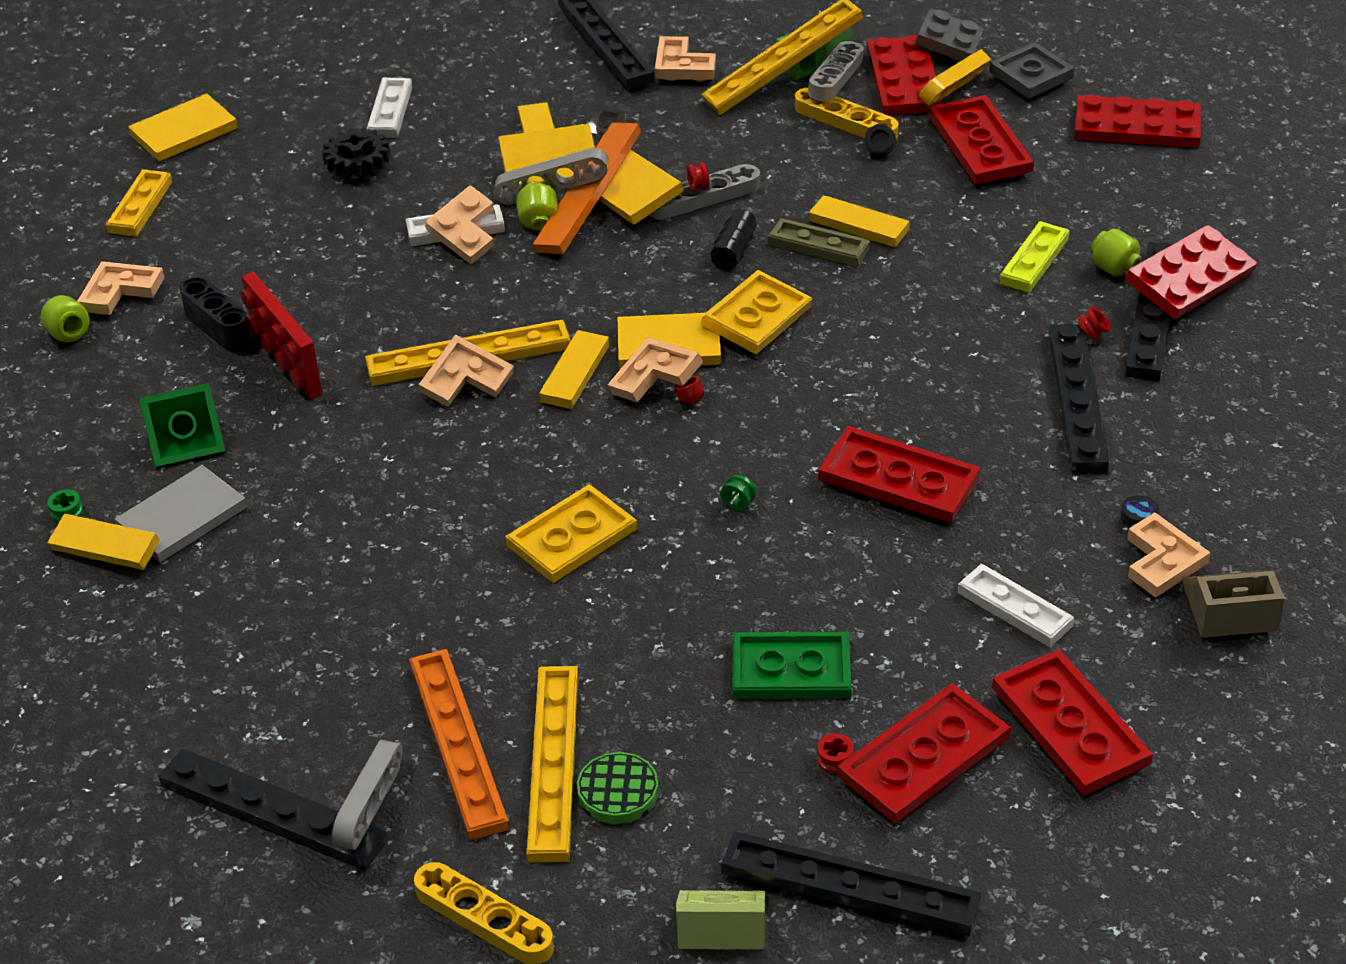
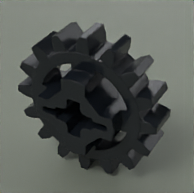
(356, 152)

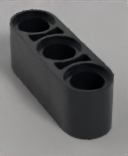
(215, 314)

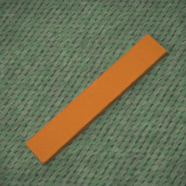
(580, 200)
(459, 745)

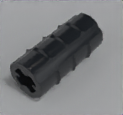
(733, 239)

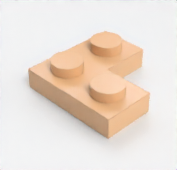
(676, 63)
(457, 225)
(119, 279)
(653, 361)
(461, 364)
(1168, 556)

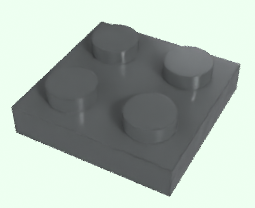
(949, 35)
(1031, 70)

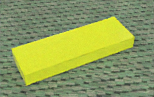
(1034, 257)

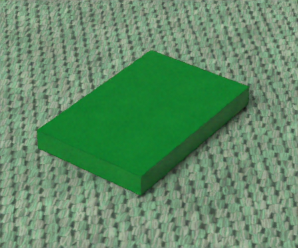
(791, 665)

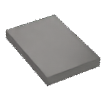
(184, 510)

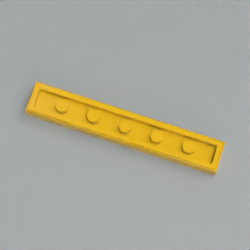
(782, 56)
(505, 344)
(553, 765)

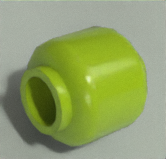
(536, 205)
(1115, 252)
(64, 318)

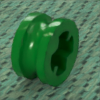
(738, 492)
(61, 499)

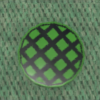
(617, 787)

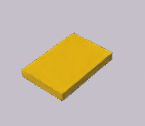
(183, 127)
(543, 145)
(639, 188)
(756, 311)
(675, 329)
(571, 533)

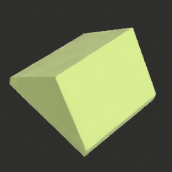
(721, 919)

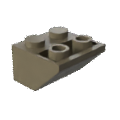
(1235, 602)

